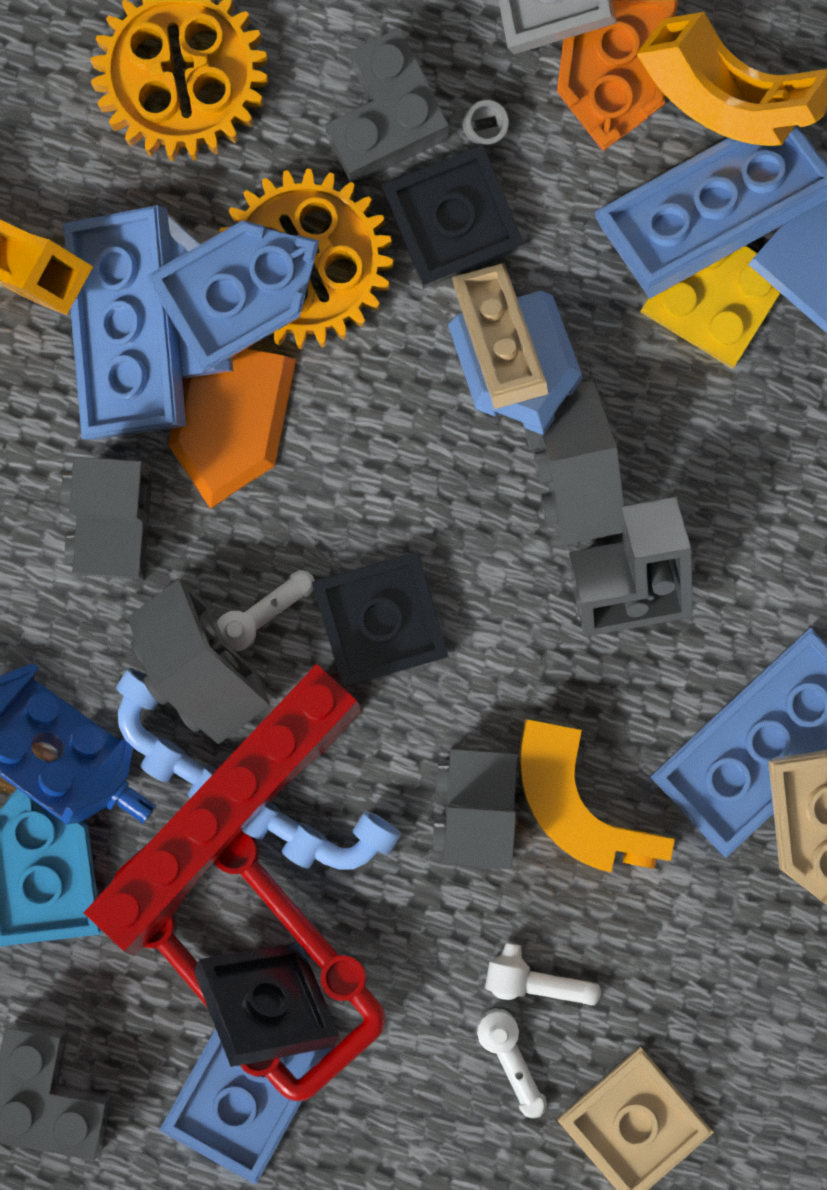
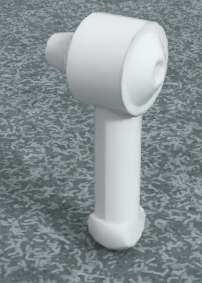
(240, 628)
(511, 977)
(499, 1034)

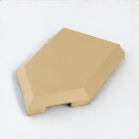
(801, 818)

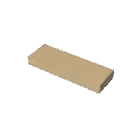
(500, 336)

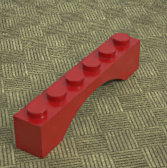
(185, 848)

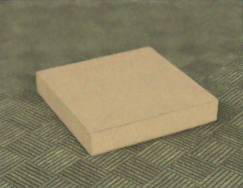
(635, 1124)

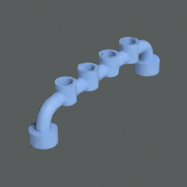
(303, 841)

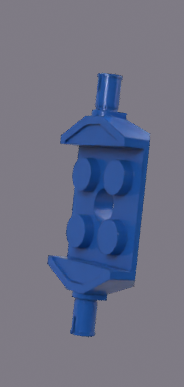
(90, 760)

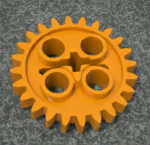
(133, 79)
(348, 238)

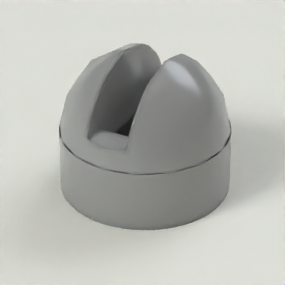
(483, 110)

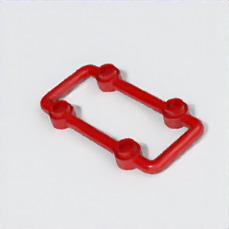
(340, 977)

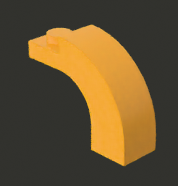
(722, 91)
(40, 269)
(550, 791)

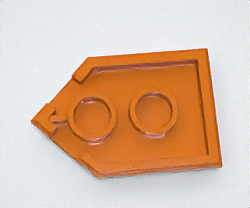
(604, 76)
(233, 423)

